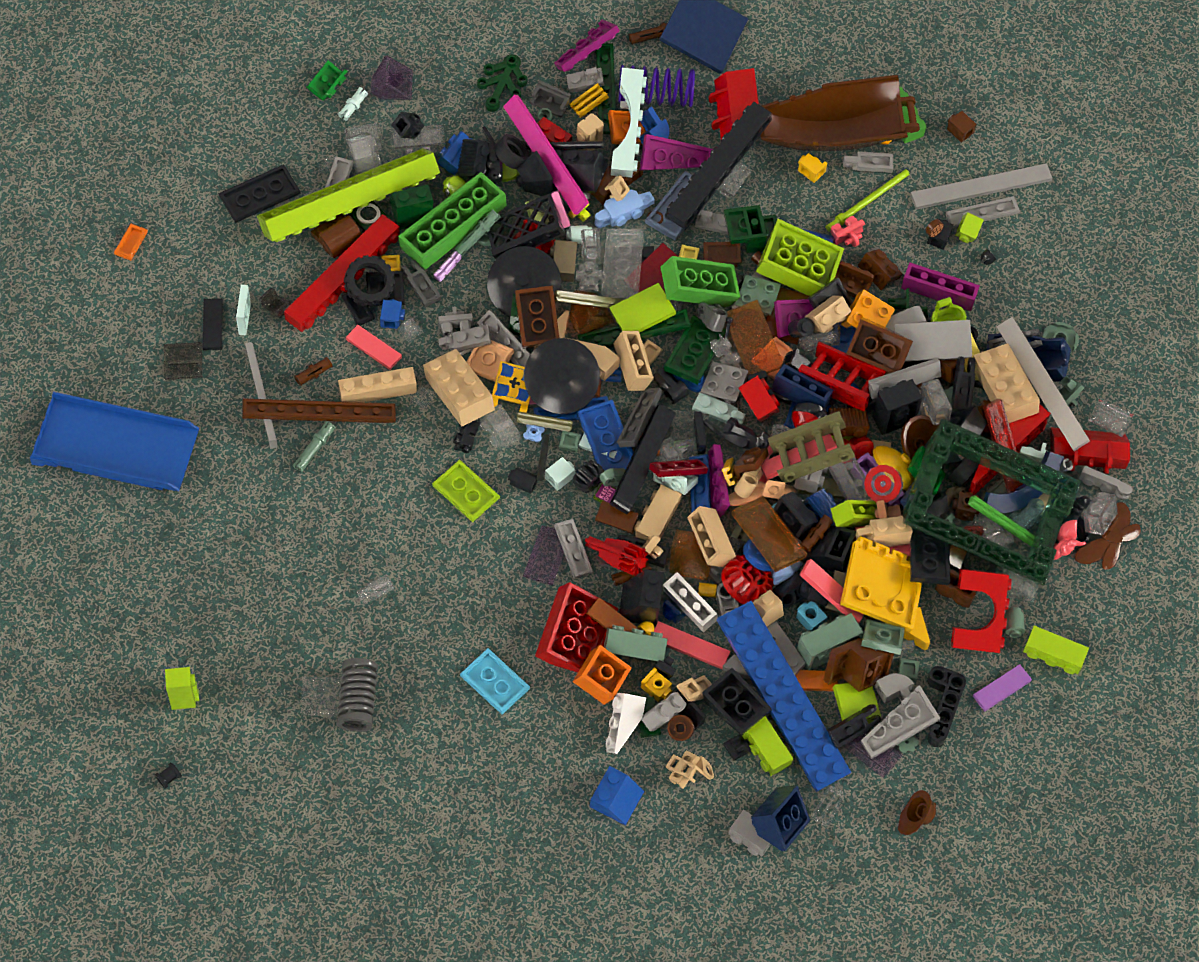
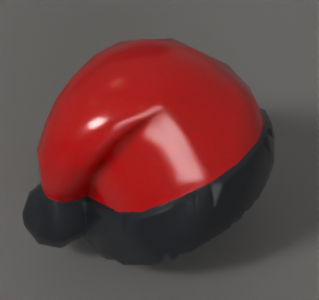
(806, 413)

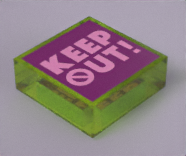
(604, 493)

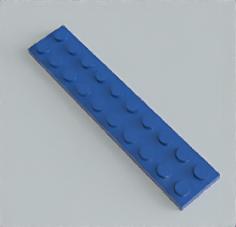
(784, 695)

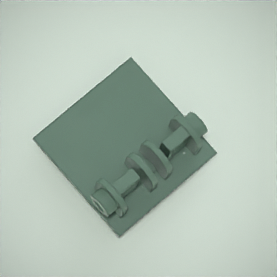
(761, 290)

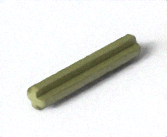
(544, 421)

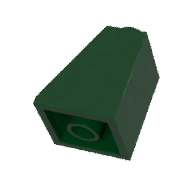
(410, 205)

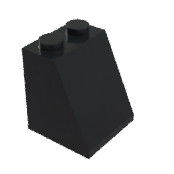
(642, 597)

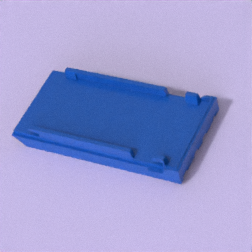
(115, 442)

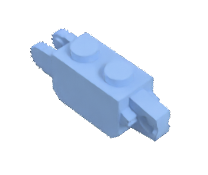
(621, 211)

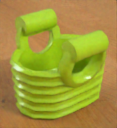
(949, 313)

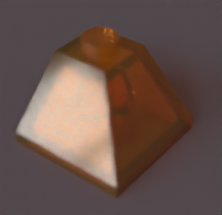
(589, 318)
(687, 556)

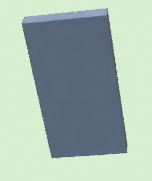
(668, 227)

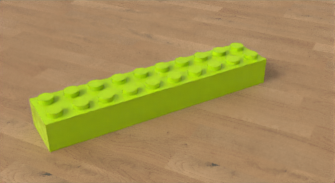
(348, 195)

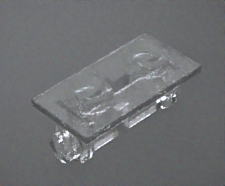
(722, 347)

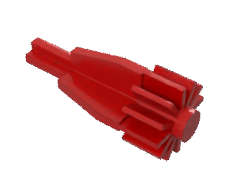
(619, 554)

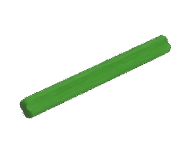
(1001, 520)

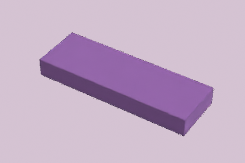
(1002, 687)

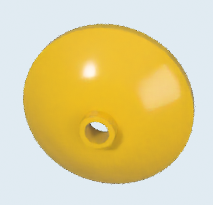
(892, 457)

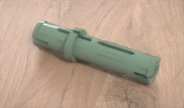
(482, 227)
(319, 440)

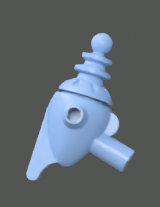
(785, 573)

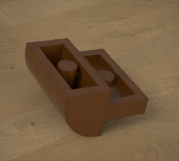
(337, 234)

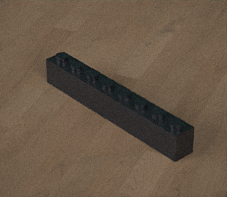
(719, 165)

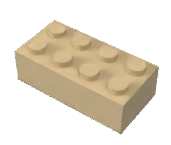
(1005, 379)
(459, 387)

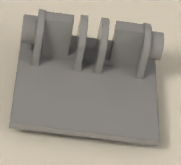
(724, 382)

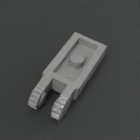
(1105, 482)

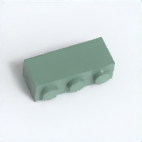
(635, 643)

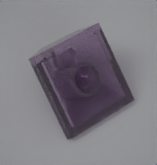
(392, 80)

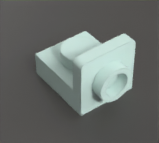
(1034, 454)

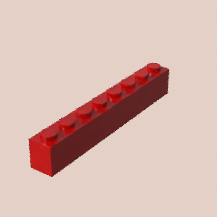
(331, 283)

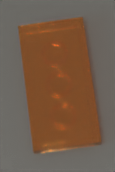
(754, 339)
(769, 533)

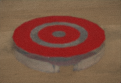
(883, 483)

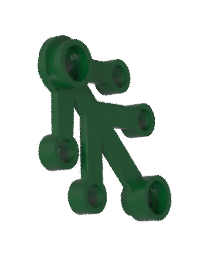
(502, 80)

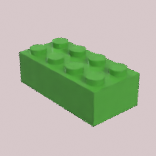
(700, 281)

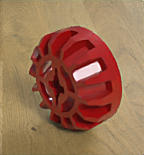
(742, 582)

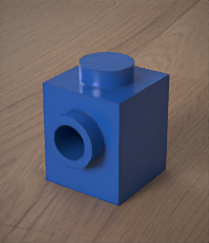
(391, 314)

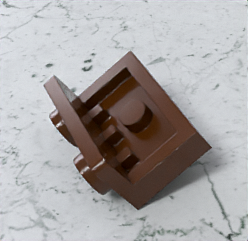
(722, 252)
(881, 267)
(853, 278)
(750, 461)

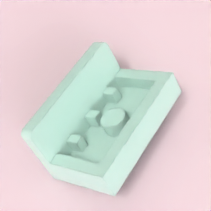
(677, 483)

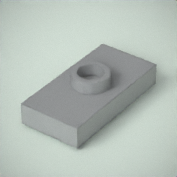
(340, 170)

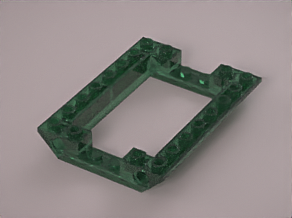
(1059, 487)

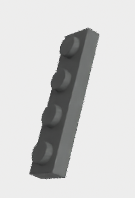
(639, 417)

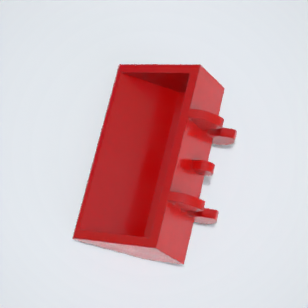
(733, 94)
(1103, 450)

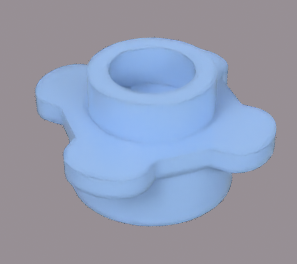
(533, 437)

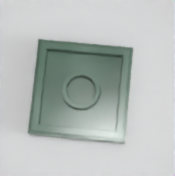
(883, 637)

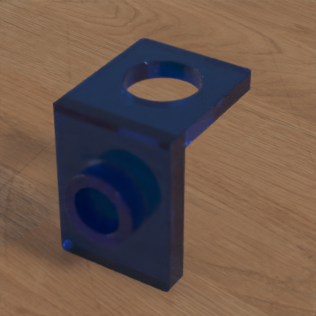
(671, 612)

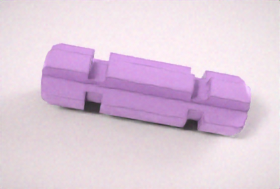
(447, 266)

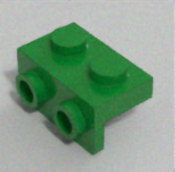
(326, 80)

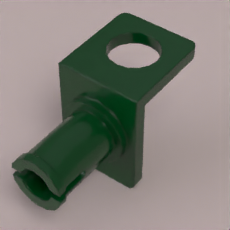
(904, 303)

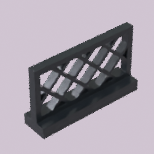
(540, 236)

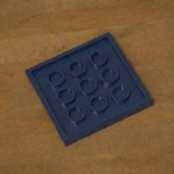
(704, 31)

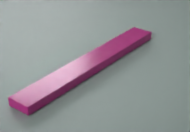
(538, 142)

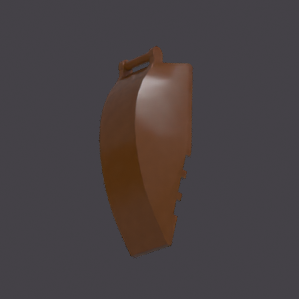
(842, 116)

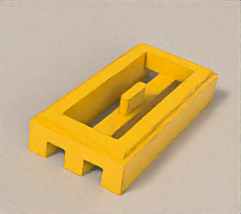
(587, 99)
(728, 472)

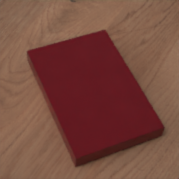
(651, 269)

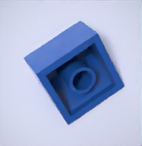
(616, 796)

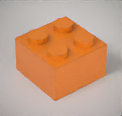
(602, 674)

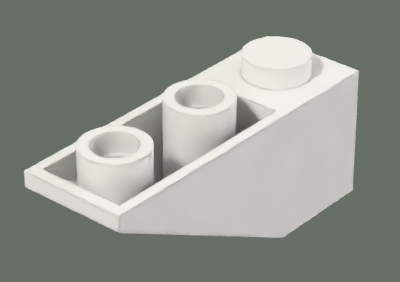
(626, 715)

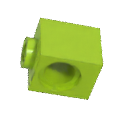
(969, 228)

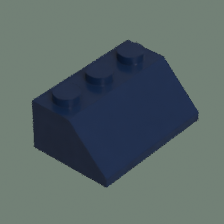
(781, 817)

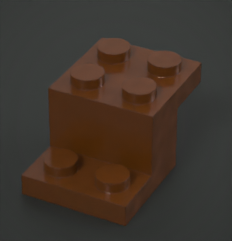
(857, 665)

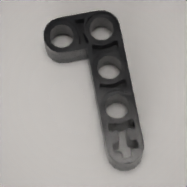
(944, 709)

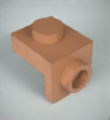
(886, 512)

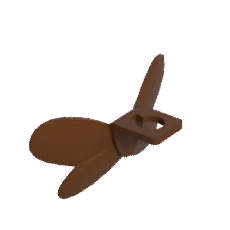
(1109, 545)

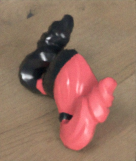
(1072, 529)

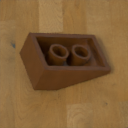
(879, 346)

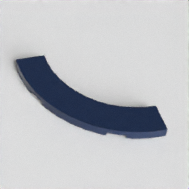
(1022, 495)

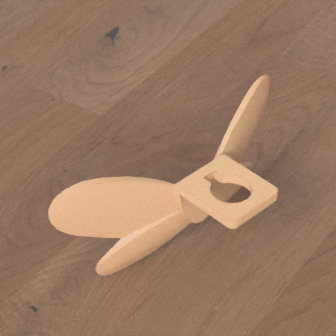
(771, 489)

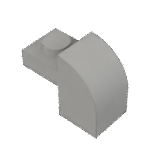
(894, 686)

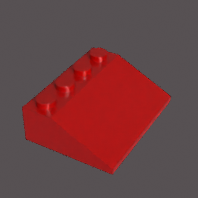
(569, 630)

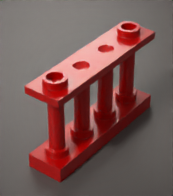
(843, 390)

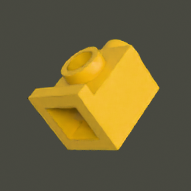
(811, 167)
(649, 686)

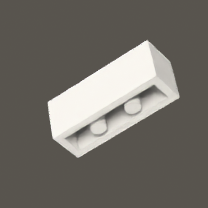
(690, 602)

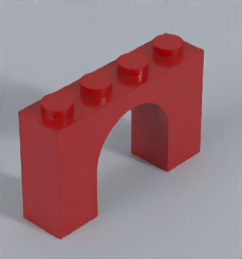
(990, 636)

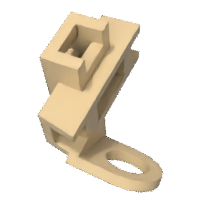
(695, 764)

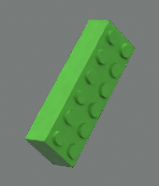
(451, 220)

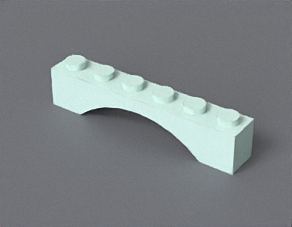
(623, 156)

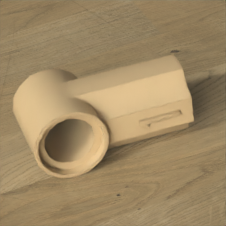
(748, 483)

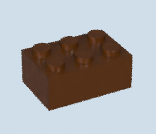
(536, 315)

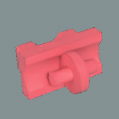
(850, 234)

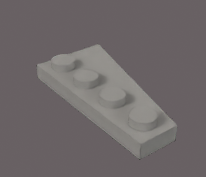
(904, 721)

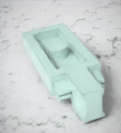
(717, 409)

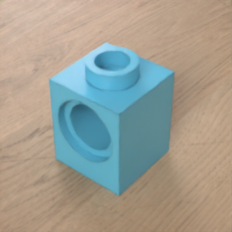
(811, 608)

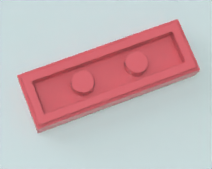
(373, 347)

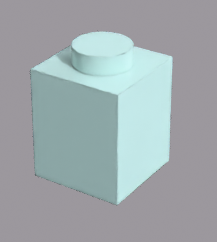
(560, 473)

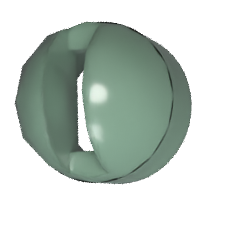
(544, 111)

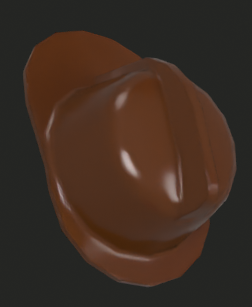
(917, 812)

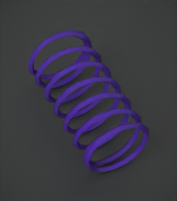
(667, 81)

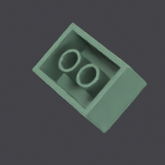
(817, 645)

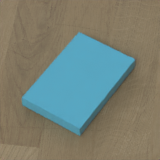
(495, 681)

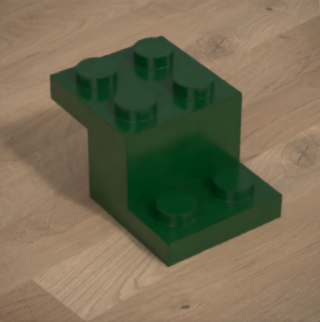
(749, 227)

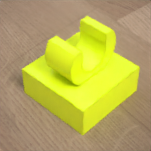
(583, 215)

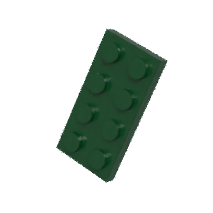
(693, 352)

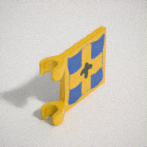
(511, 386)

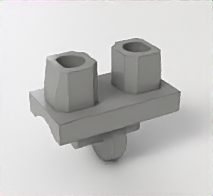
(454, 320)

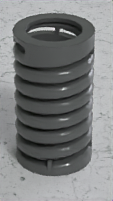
(350, 688)

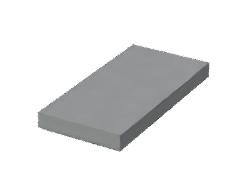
(937, 340)

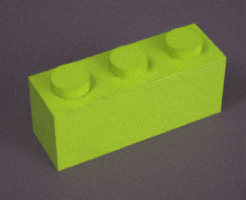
(854, 513)
(1055, 650)
(181, 688)
(768, 747)

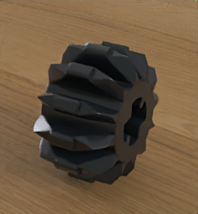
(588, 476)

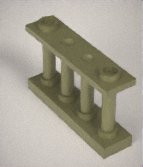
(798, 436)

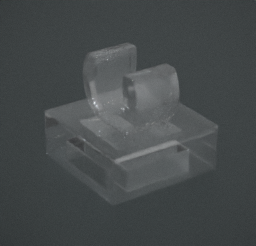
(410, 330)

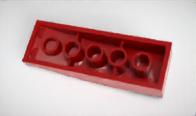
(1023, 433)

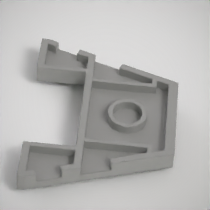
(788, 650)

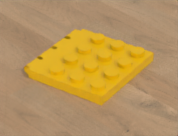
(880, 584)

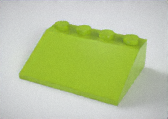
(799, 258)

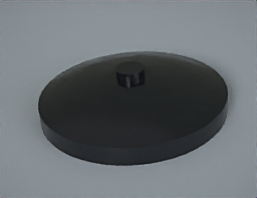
(517, 270)
(561, 376)

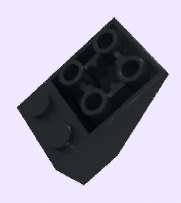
(833, 550)

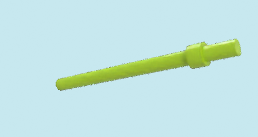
(840, 218)

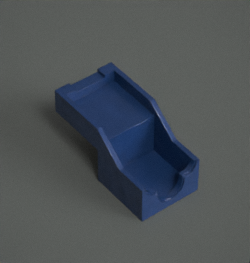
(1053, 355)

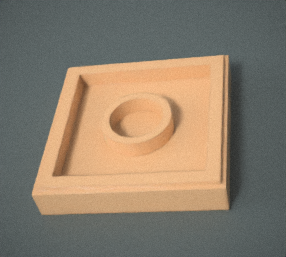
(487, 358)

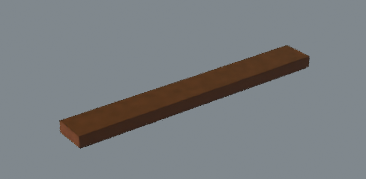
(318, 410)

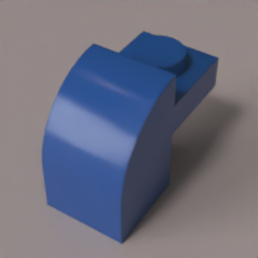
(654, 125)

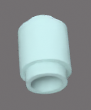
(574, 233)

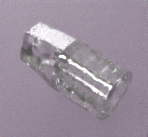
(375, 589)

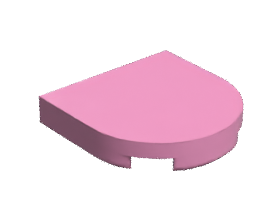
(560, 209)

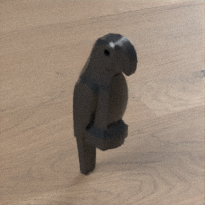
(493, 163)
(739, 434)

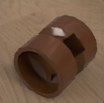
(680, 728)

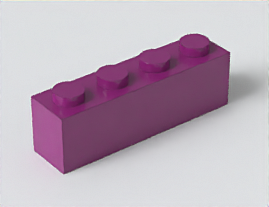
(940, 286)

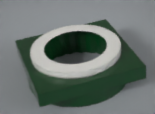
(365, 224)

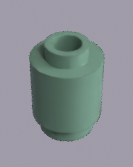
(1015, 622)

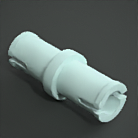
(353, 104)

